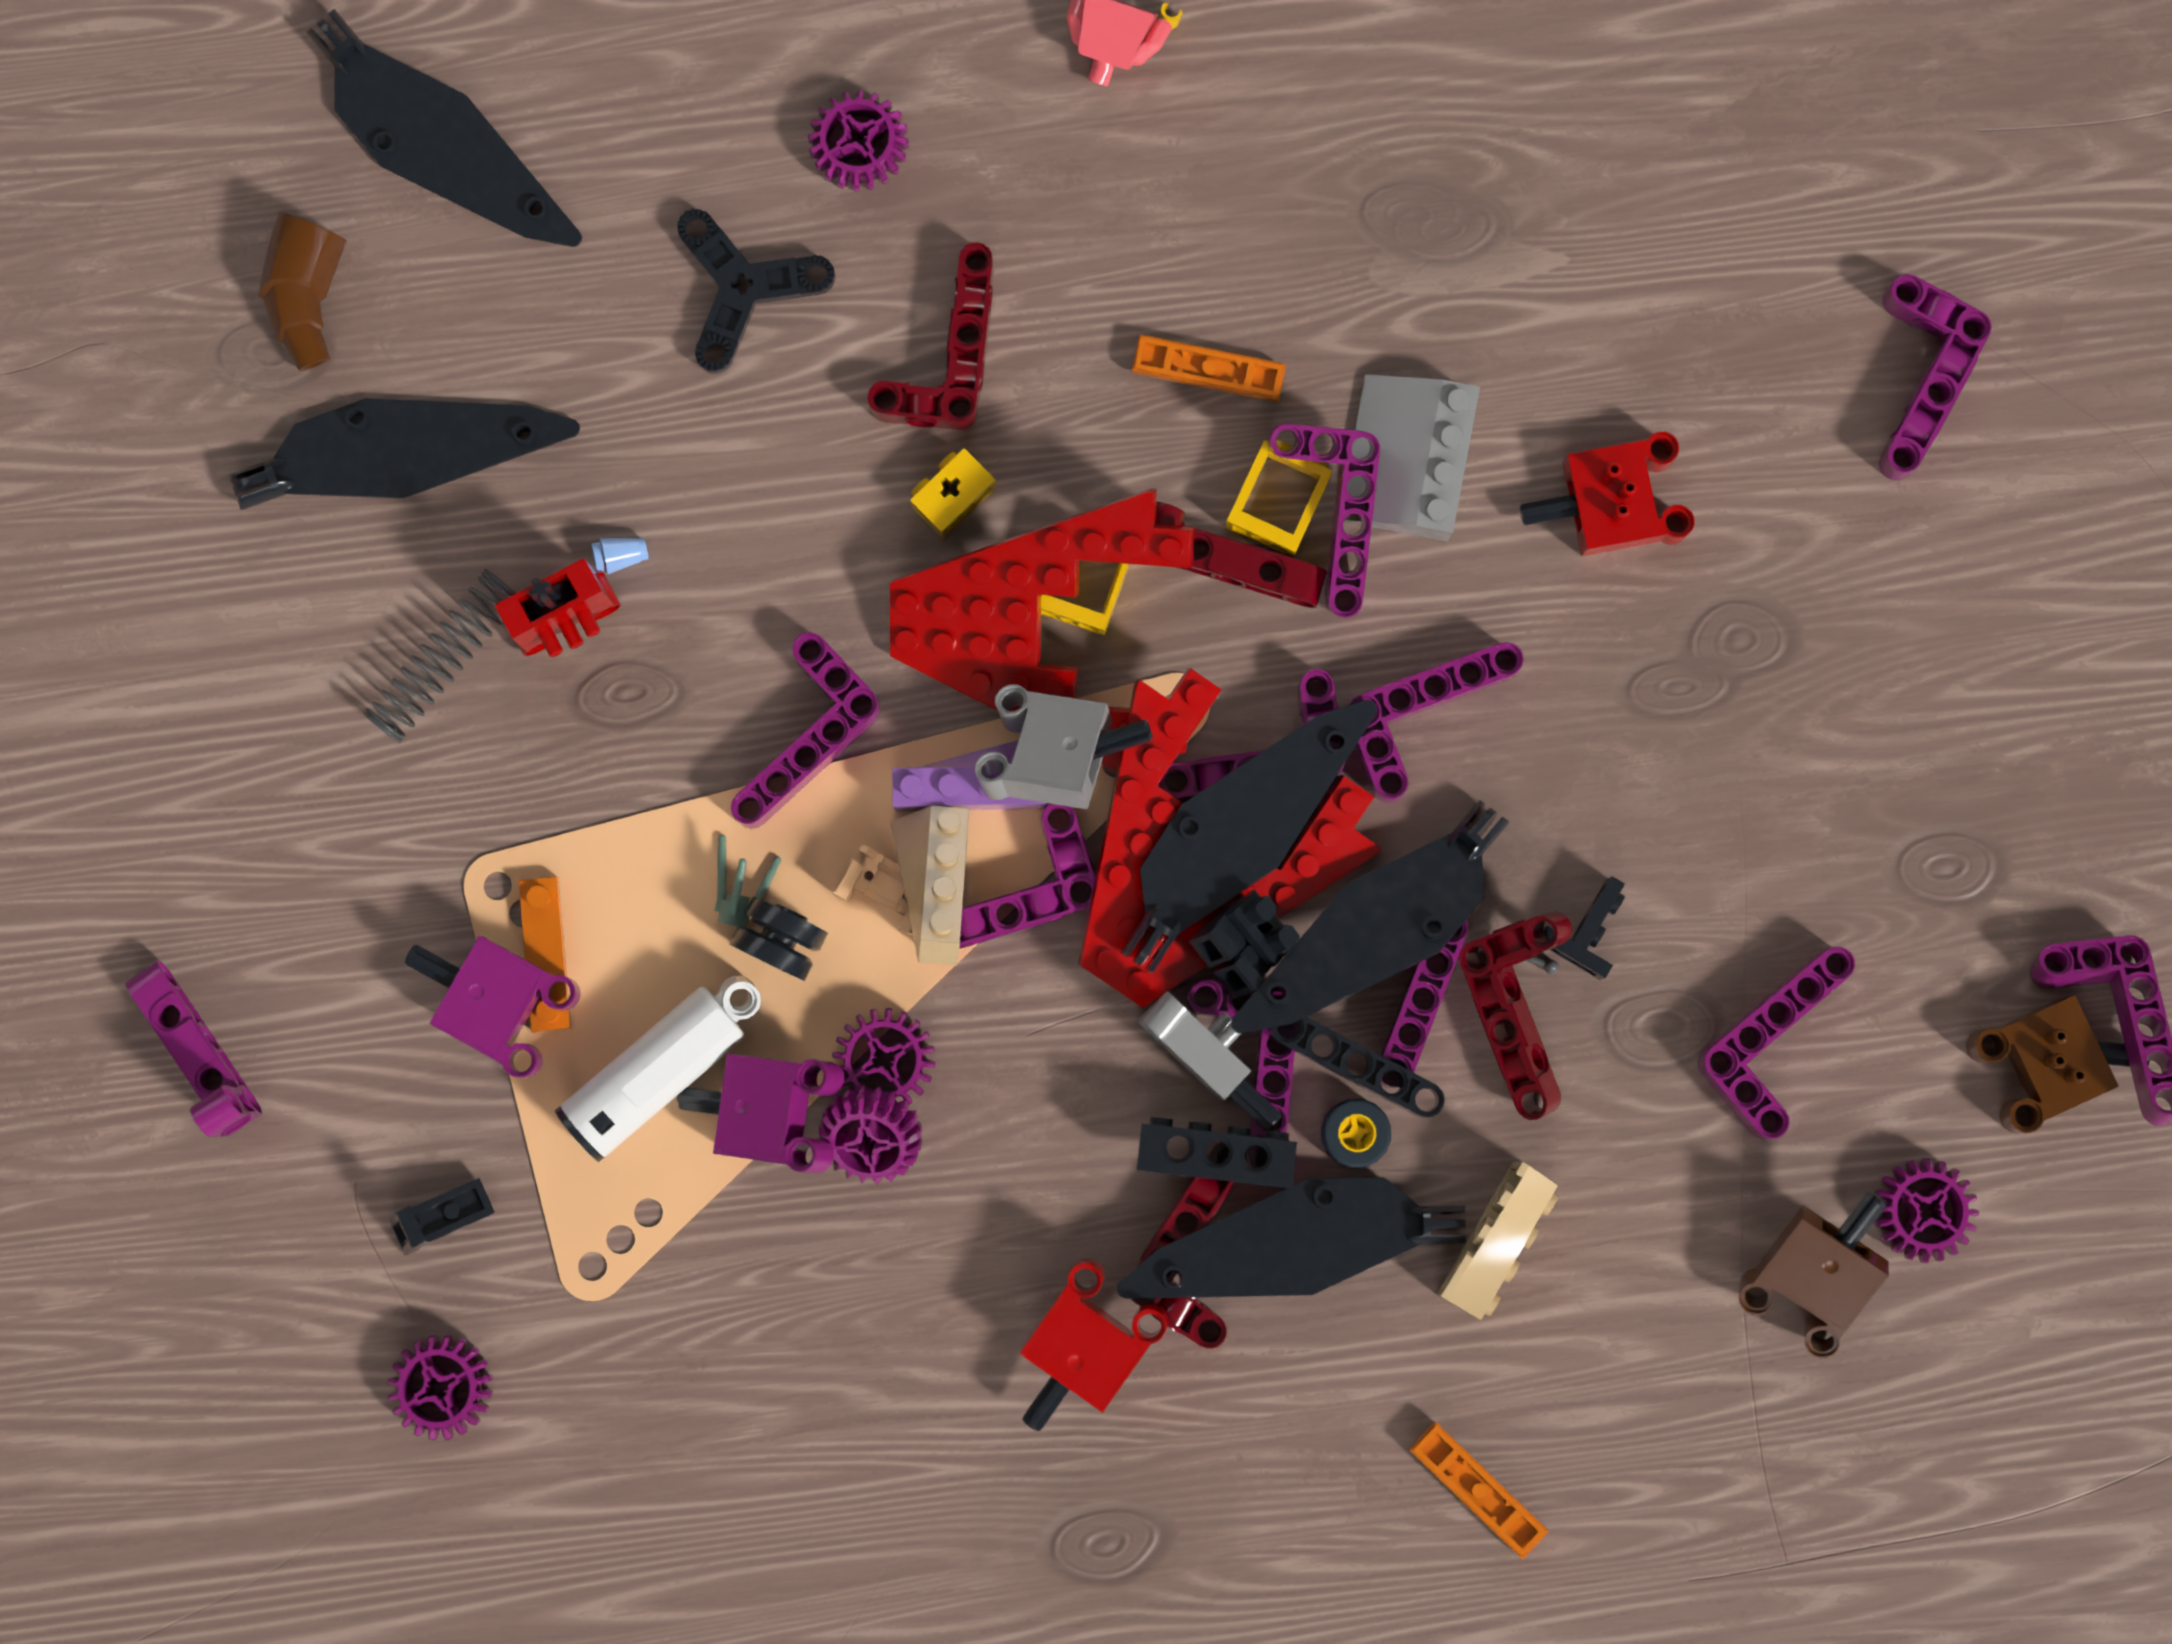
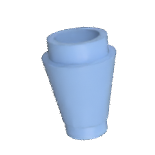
(618, 553)

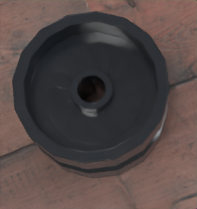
(779, 937)

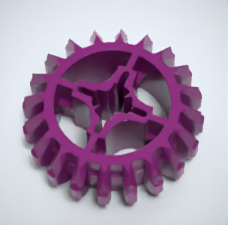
(847, 149)
(912, 1042)
(880, 1125)
(1936, 1197)
(433, 1371)

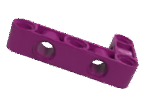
(1943, 317)
(1207, 771)
(1041, 902)
(195, 1052)

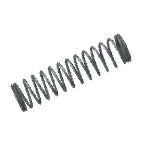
(398, 734)

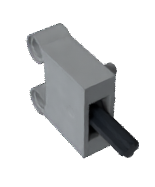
(1207, 1055)

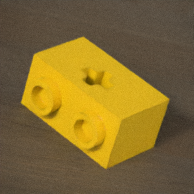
(973, 487)

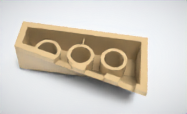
(932, 866)
(1498, 1239)

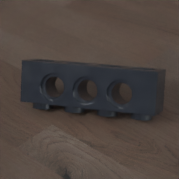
(1275, 1172)

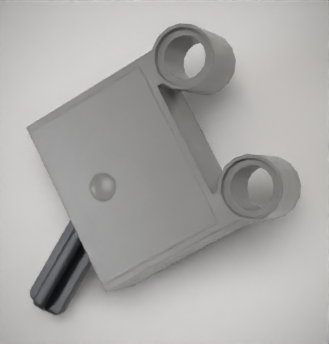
(1056, 749)

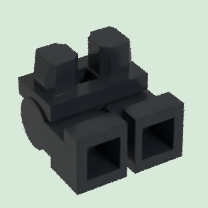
(1245, 942)

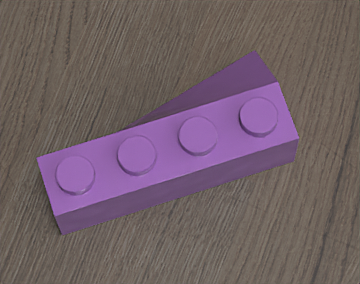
(952, 784)

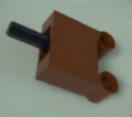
(1821, 1271)

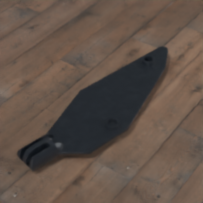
(436, 138)
(397, 448)
(1240, 827)
(1378, 926)
(1294, 1242)

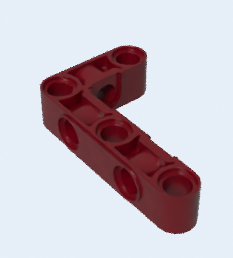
(965, 362)
(1240, 564)
(1500, 998)
(1202, 1199)

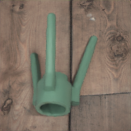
(733, 907)

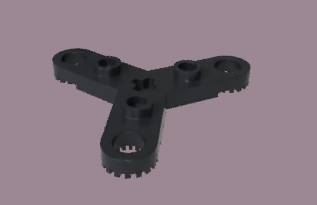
(731, 310)

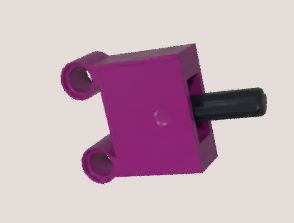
(491, 999)
(766, 1110)

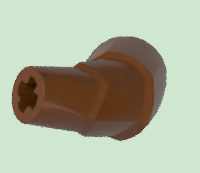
(294, 283)

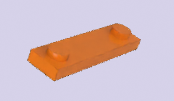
(1208, 368)
(545, 946)
(1478, 1490)

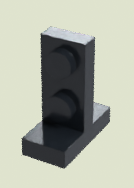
(1590, 931)
(441, 1216)

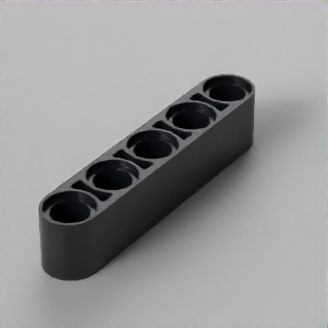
(1371, 1077)

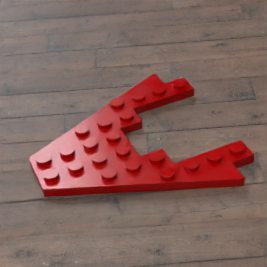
(980, 613)
(1142, 812)

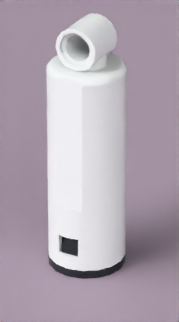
(657, 1067)

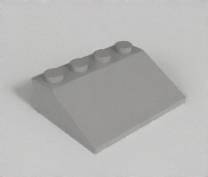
(1423, 451)

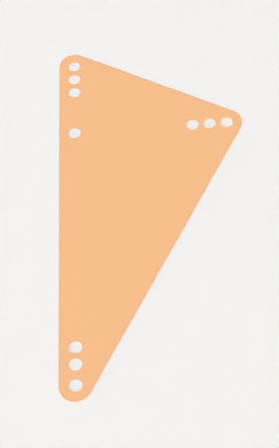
(648, 936)

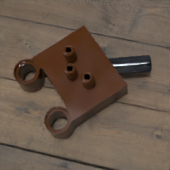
(2054, 1060)

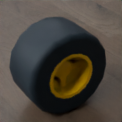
(1367, 1127)

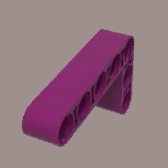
(1345, 504)
(1420, 701)
(813, 738)
(2130, 1010)
(1421, 1019)
(1765, 1033)
(1266, 1060)

